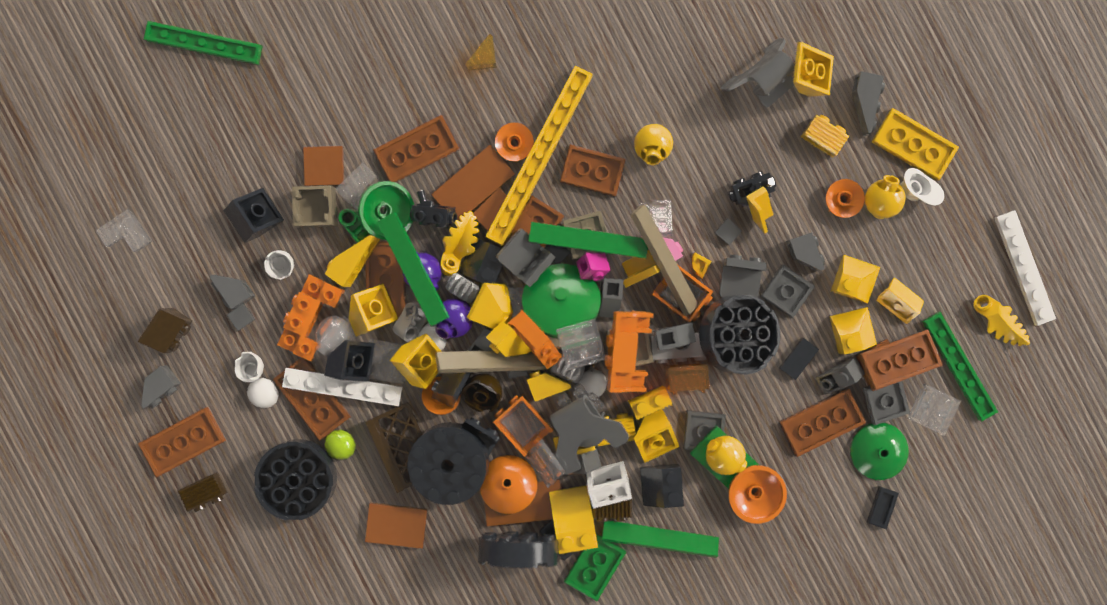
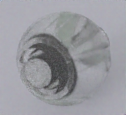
(332, 333)

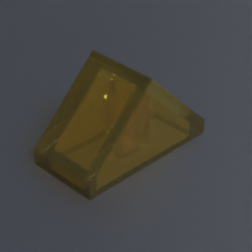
(484, 56)

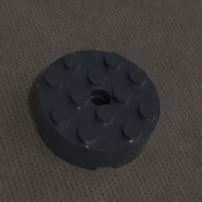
(757, 330)
(434, 477)
(275, 485)
(518, 550)

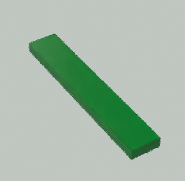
(203, 42)
(588, 240)
(413, 269)
(960, 366)
(660, 538)

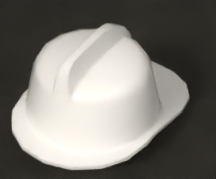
(921, 187)

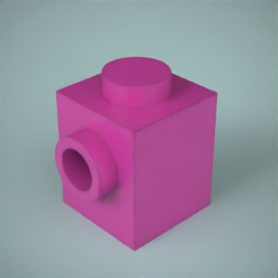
(593, 266)

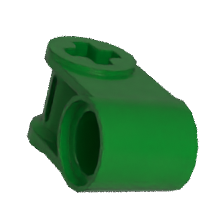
(355, 227)

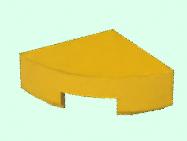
(700, 264)

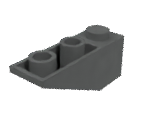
(866, 96)

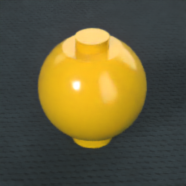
(653, 143)
(885, 197)
(726, 455)

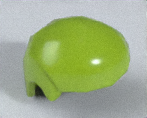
(340, 444)

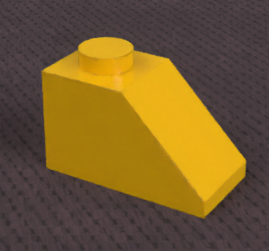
(506, 341)
(545, 385)

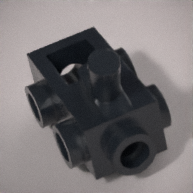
(758, 180)
(428, 213)

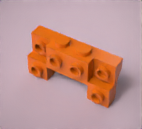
(304, 314)
(623, 350)

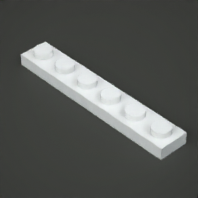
(1025, 268)
(344, 388)

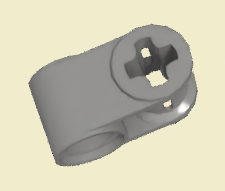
(409, 323)

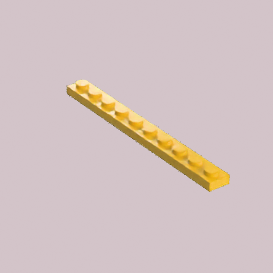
(539, 156)

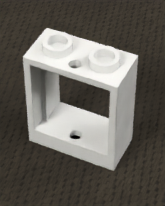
(600, 488)

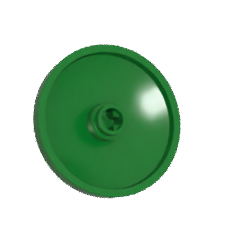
(561, 299)

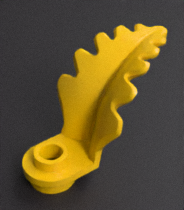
(459, 243)
(1001, 321)

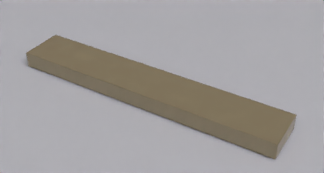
(664, 259)
(485, 362)

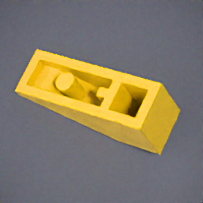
(349, 263)

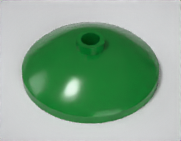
(389, 196)
(867, 449)

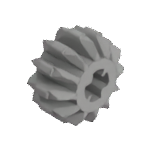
(462, 287)
(572, 375)

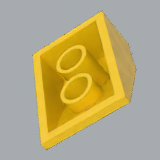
(812, 71)
(573, 519)

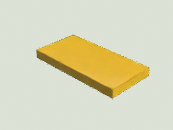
(915, 144)

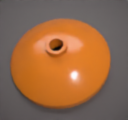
(520, 492)
(766, 502)

